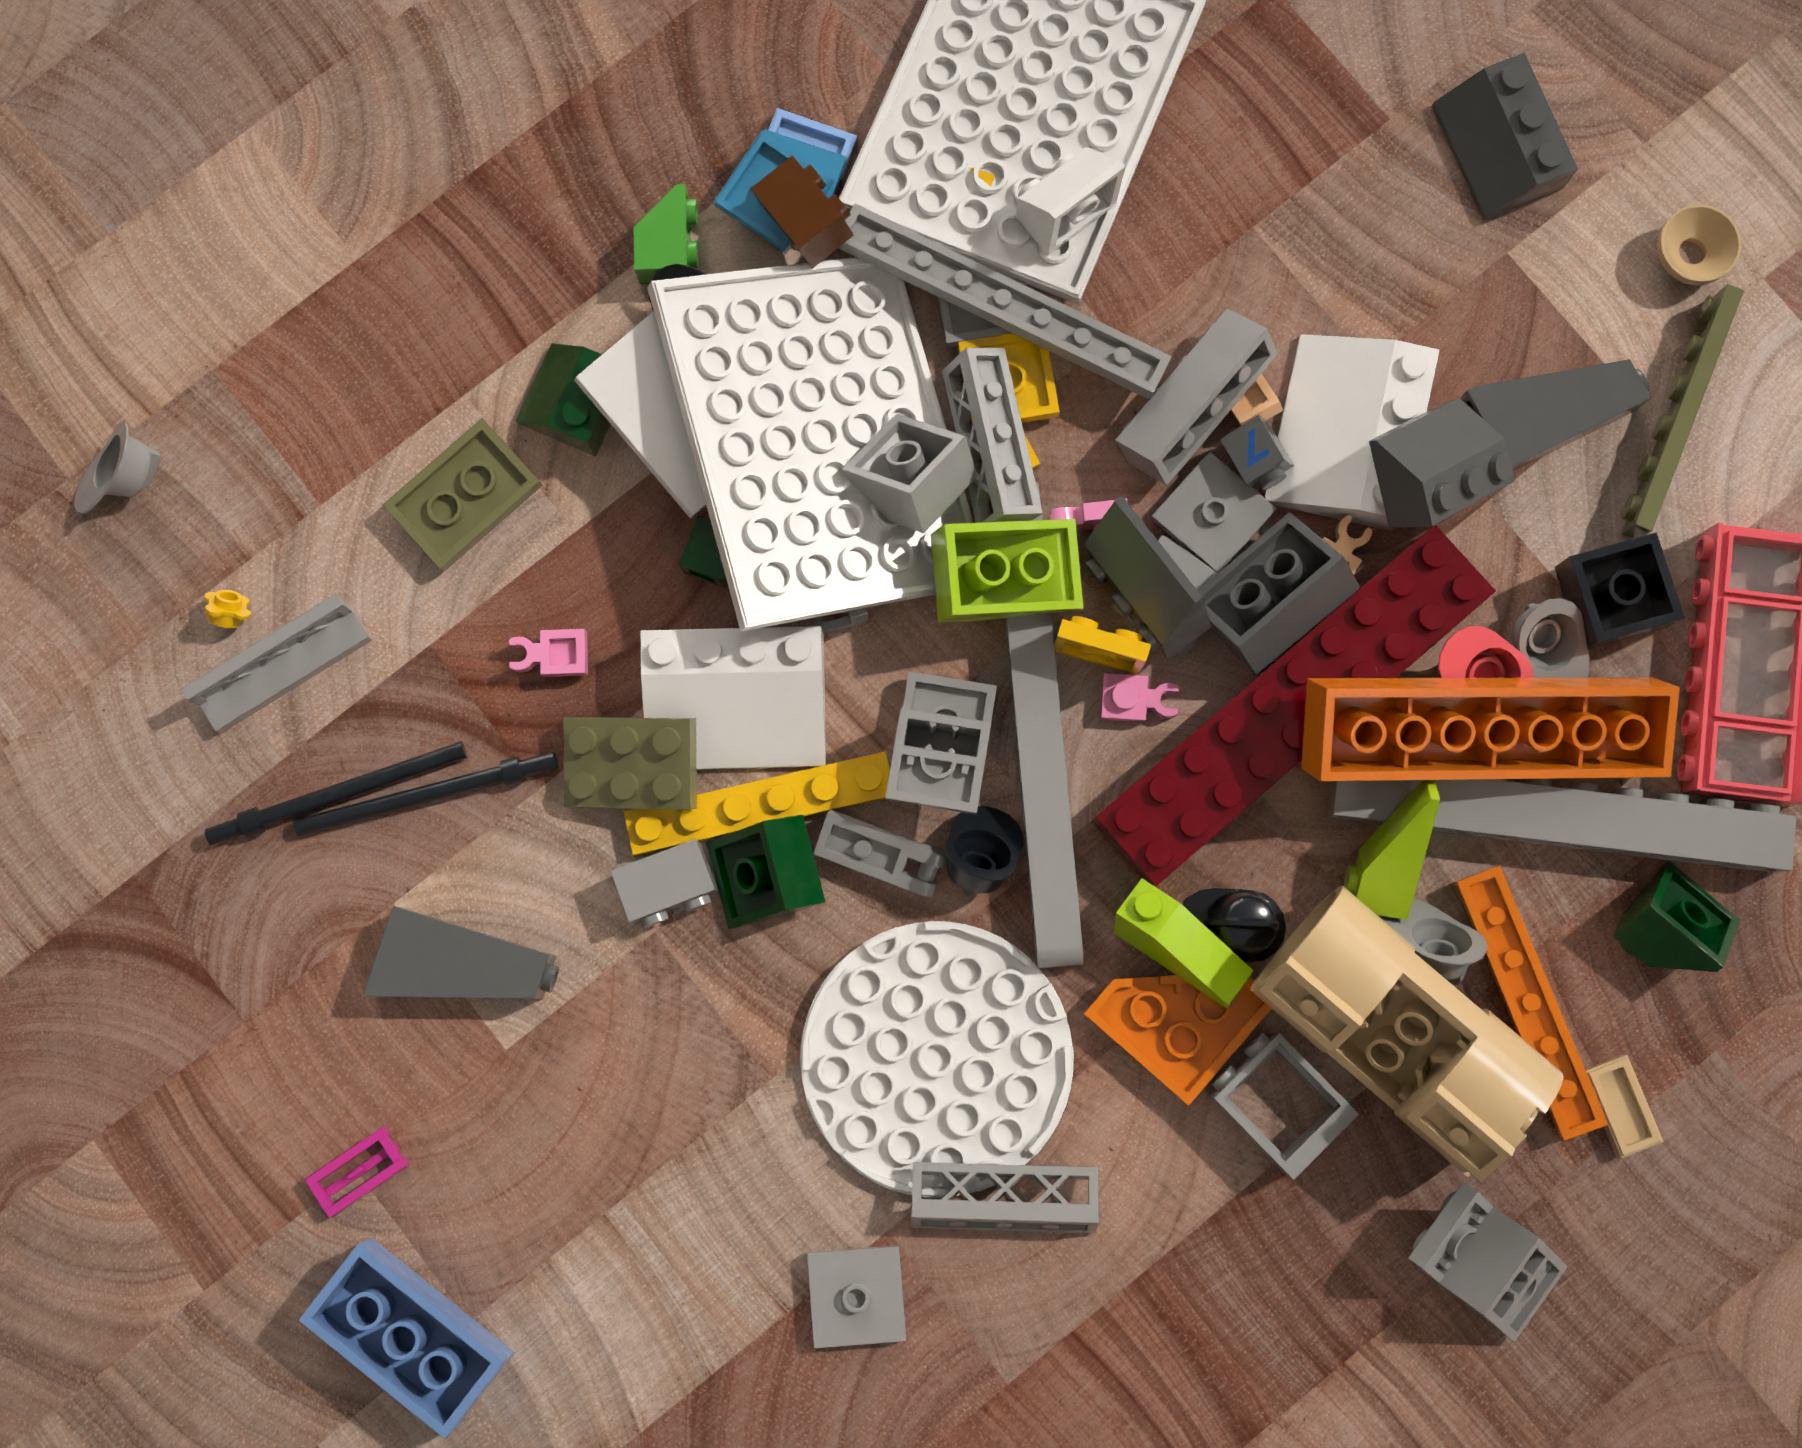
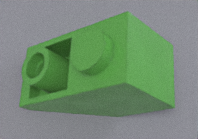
(665, 235)

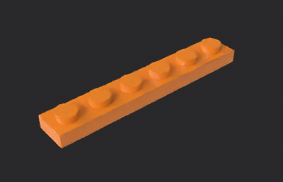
(1530, 997)

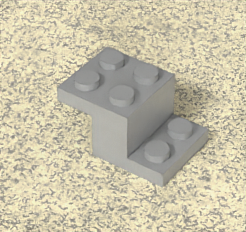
(941, 743)
(1487, 1261)

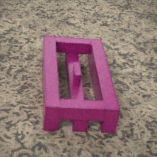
(390, 1150)

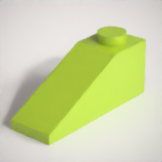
(1394, 855)
(1180, 943)

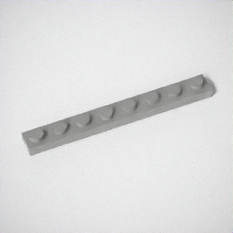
(1005, 302)

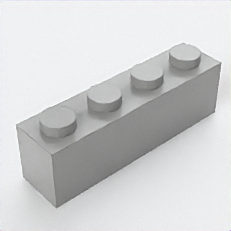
(1197, 396)

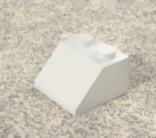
(1069, 197)

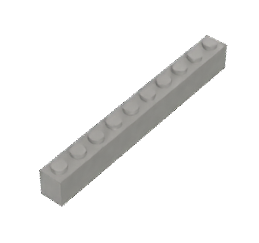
(1587, 819)

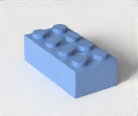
(406, 1336)

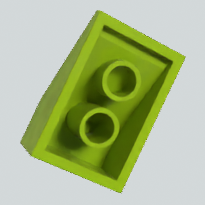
(1006, 569)

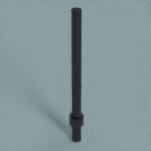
(511, 772)
(254, 820)

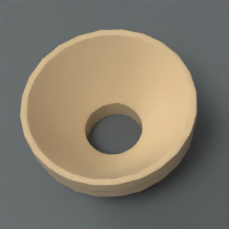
(1711, 232)

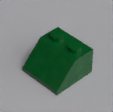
(559, 405)
(765, 871)

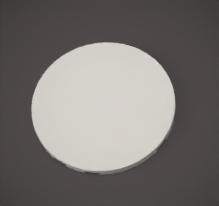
(936, 1054)

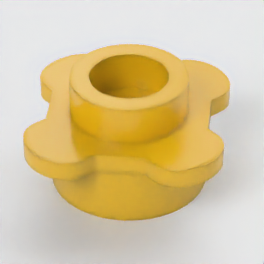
(226, 608)

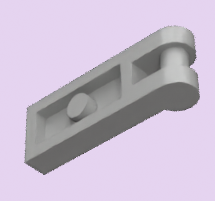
(879, 853)

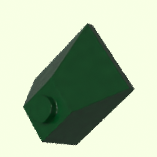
(1677, 924)

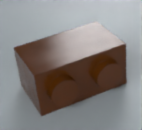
(803, 211)

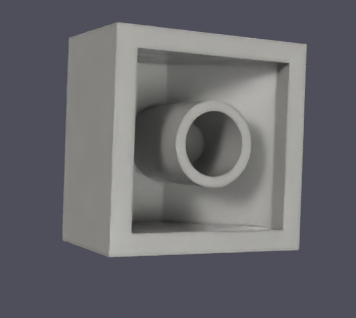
(912, 471)

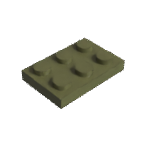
(462, 495)
(630, 763)

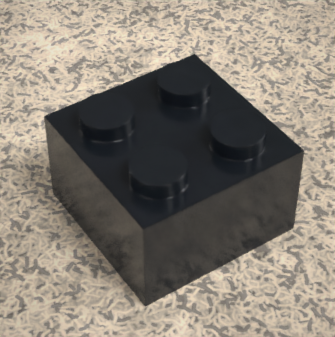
(1621, 590)

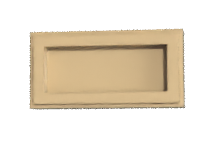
(1624, 1107)

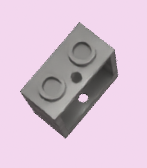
(1316, 1137)

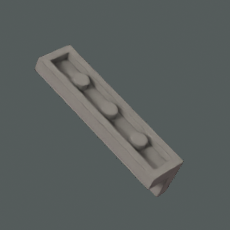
(994, 436)
(278, 663)
(1002, 1215)

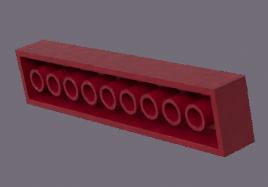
(1262, 728)

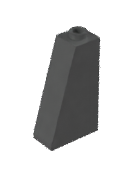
(1558, 407)
(451, 961)

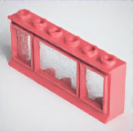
(1745, 669)

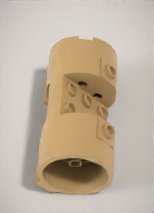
(1408, 1034)

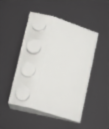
(639, 400)
(1334, 405)
(750, 691)

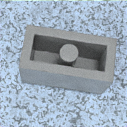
(665, 883)

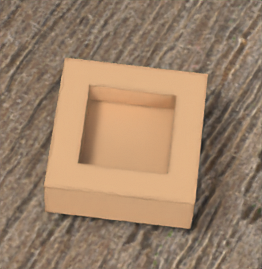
(1257, 401)

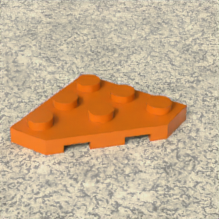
(1175, 1028)

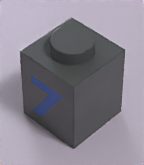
(1258, 454)

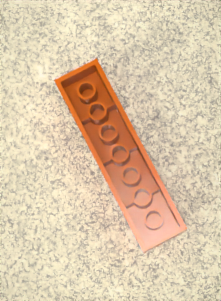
(1488, 728)

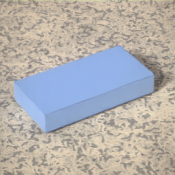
(814, 134)

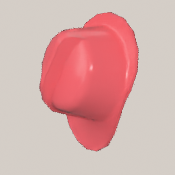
(1481, 654)

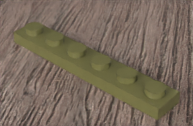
(1686, 396)

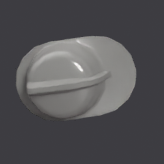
(118, 470)
(1552, 639)
(1440, 940)

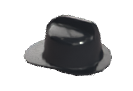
(983, 850)
(1241, 919)

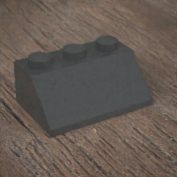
(1505, 137)
(1439, 465)
(1145, 581)
(1276, 593)

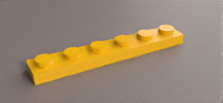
(743, 805)

